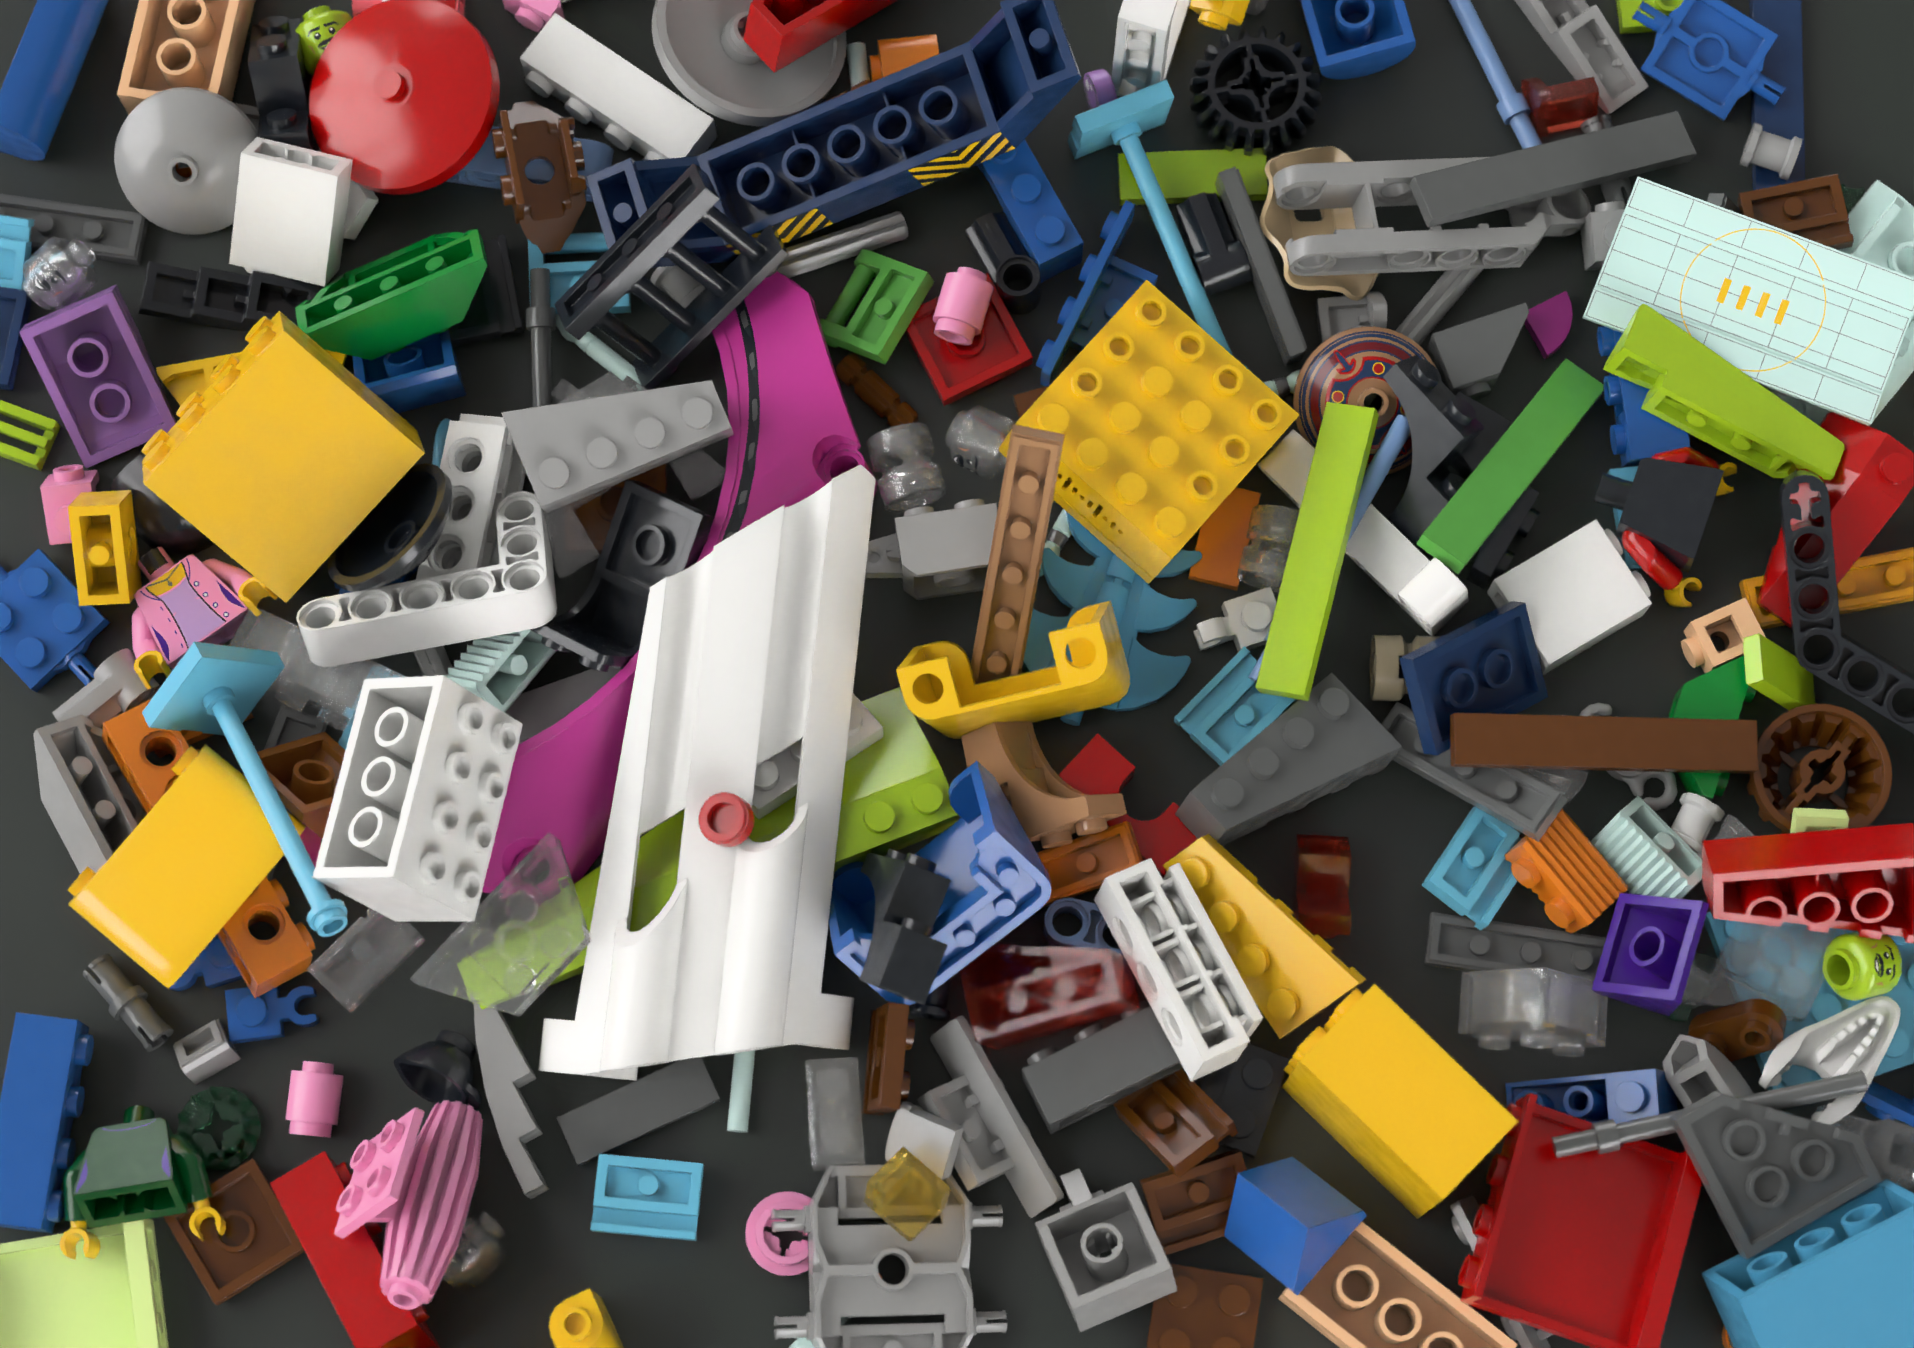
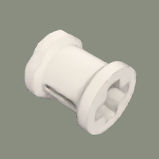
(1696, 820)

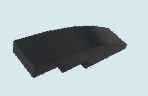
(220, 296)

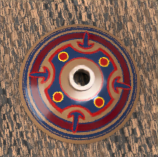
(1347, 371)

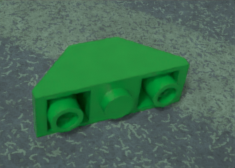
(1712, 696)

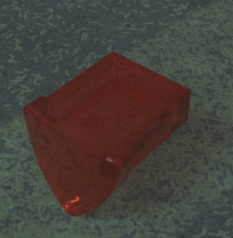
(1560, 105)

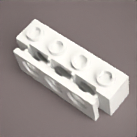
(482, 471)
(1180, 965)

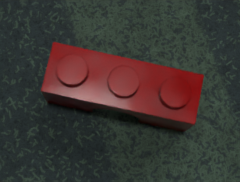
(1105, 771)

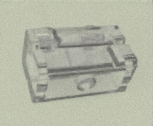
(364, 957)
(835, 1112)

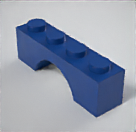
(1034, 211)

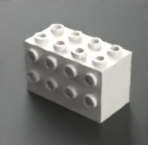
(418, 799)

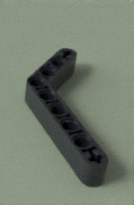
(1826, 618)

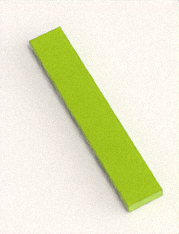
(1317, 551)

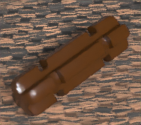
(875, 391)

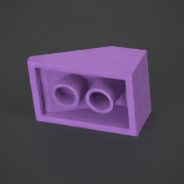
(99, 375)

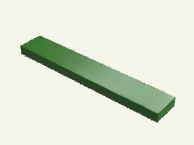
(1510, 466)

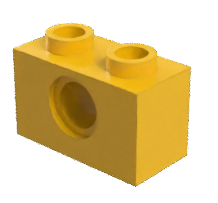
(105, 547)

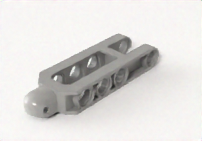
(1382, 250)

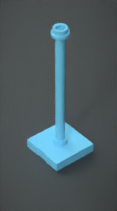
(1122, 124)
(214, 694)

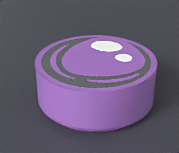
(1098, 88)

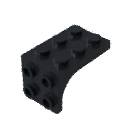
(645, 543)

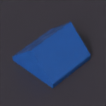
(414, 376)
(1289, 1220)

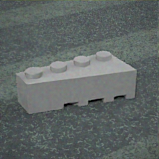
(608, 439)

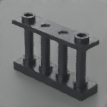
(640, 248)

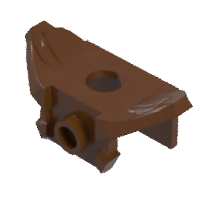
(548, 209)

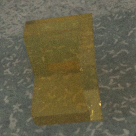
(906, 1194)

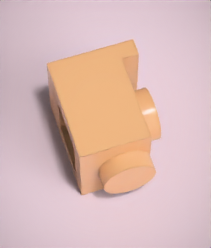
(1730, 624)

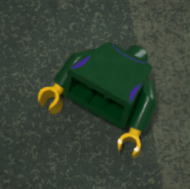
(131, 1176)

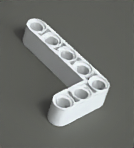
(1415, 583)
(443, 607)

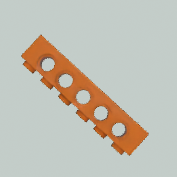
(260, 962)

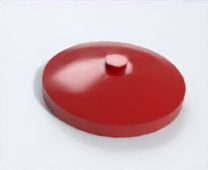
(405, 95)

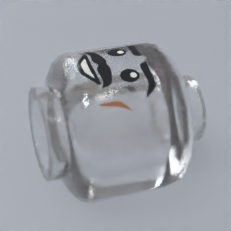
(59, 273)
(976, 440)
(477, 1251)

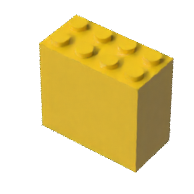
(280, 455)
(1395, 1100)

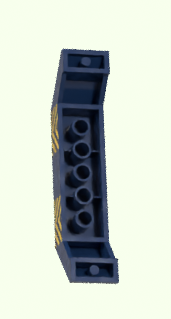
(867, 141)

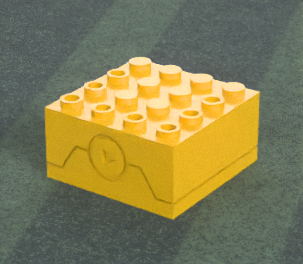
(1154, 430)

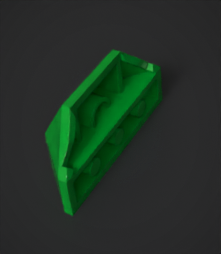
(397, 297)

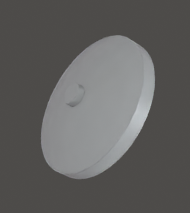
(718, 71)

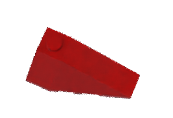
(1863, 496)

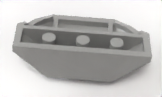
(84, 791)

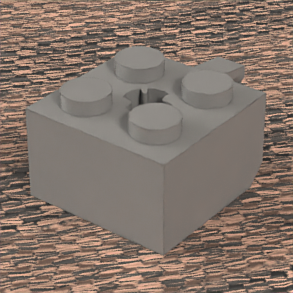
(937, 550)
(1097, 1224)

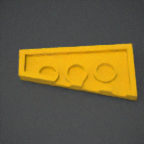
(1276, 956)

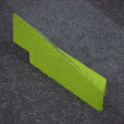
(1718, 401)

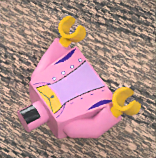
(187, 606)

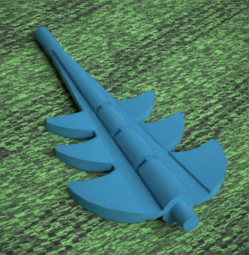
(1135, 609)

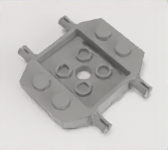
(847, 1279)

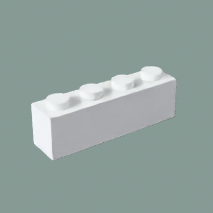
(614, 94)

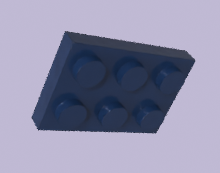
(1474, 669)

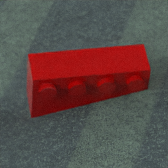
(1816, 879)
(349, 1265)

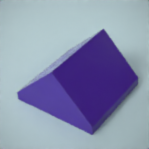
(1650, 951)

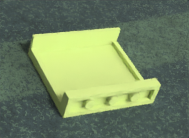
(83, 1300)

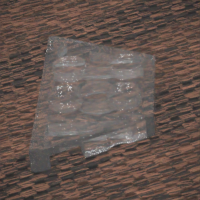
(518, 938)

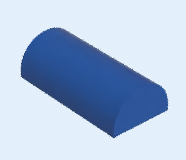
(1358, 35)
(45, 74)

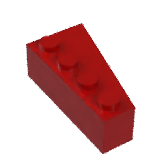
(792, 28)

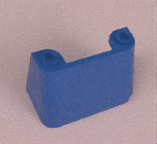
(991, 889)

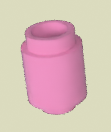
(962, 305)
(314, 1099)

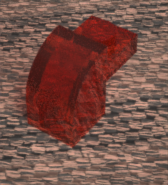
(1322, 884)

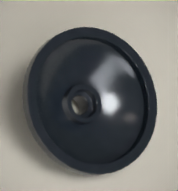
(395, 533)

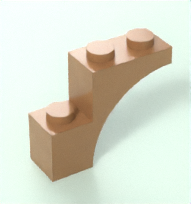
(1039, 797)

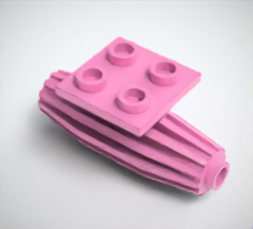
(421, 1193)

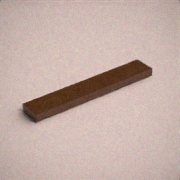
(1603, 743)

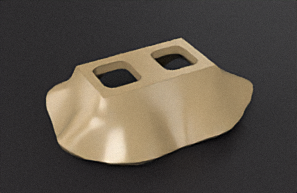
(1281, 225)

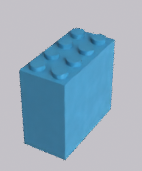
(1828, 1283)

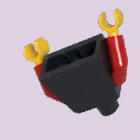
(1667, 514)

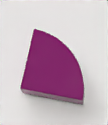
(1550, 323)

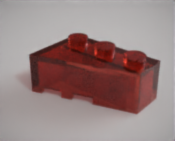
(1043, 990)

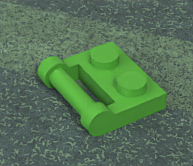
(884, 309)

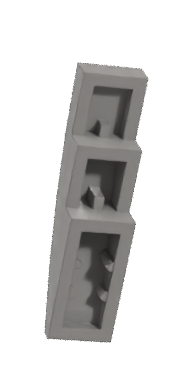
(1586, 47)
(503, 1073)

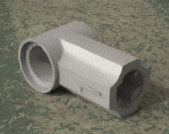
(110, 693)

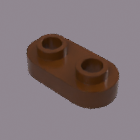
(1733, 1028)

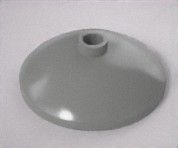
(190, 129)

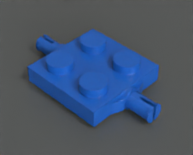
(1709, 54)
(43, 623)

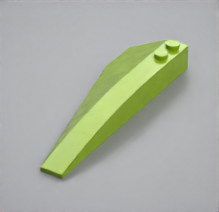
(888, 801)

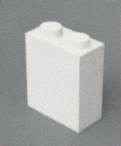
(290, 211)
(1574, 593)

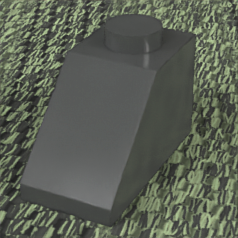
(1476, 351)

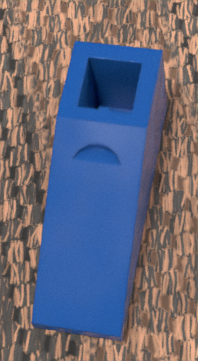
(1636, 430)
(1602, 1096)

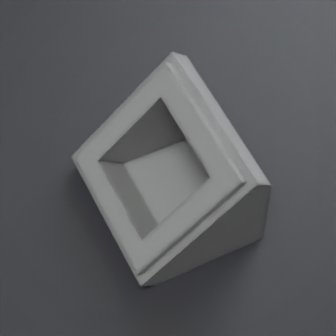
(205, 1052)

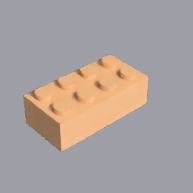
(184, 47)
(1384, 1300)

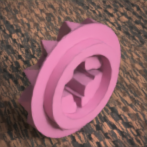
(766, 1247)

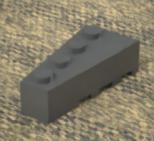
(1293, 761)

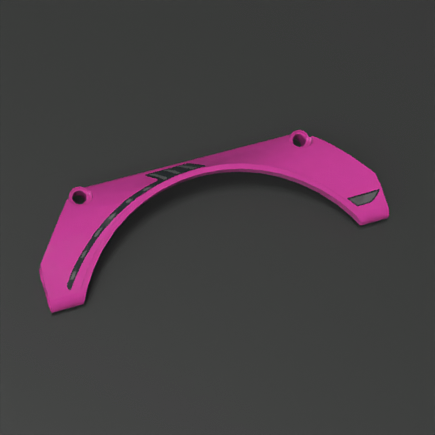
(784, 447)

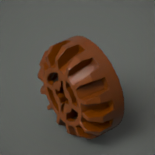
(1845, 742)

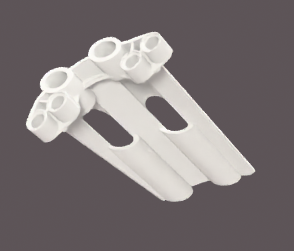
(726, 676)

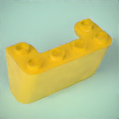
(943, 691)

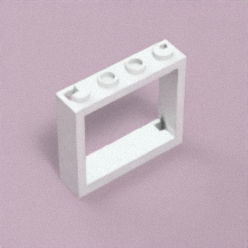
(1145, 42)

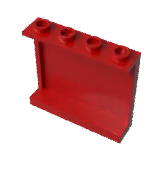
(1581, 1237)

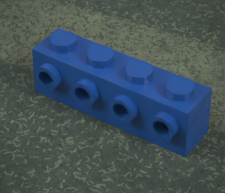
(37, 1117)

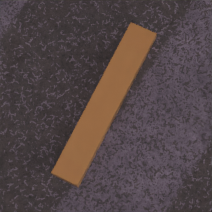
(1016, 552)

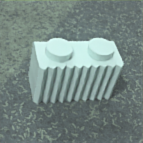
(501, 666)
(1648, 853)

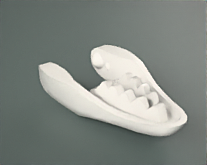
(1836, 1047)

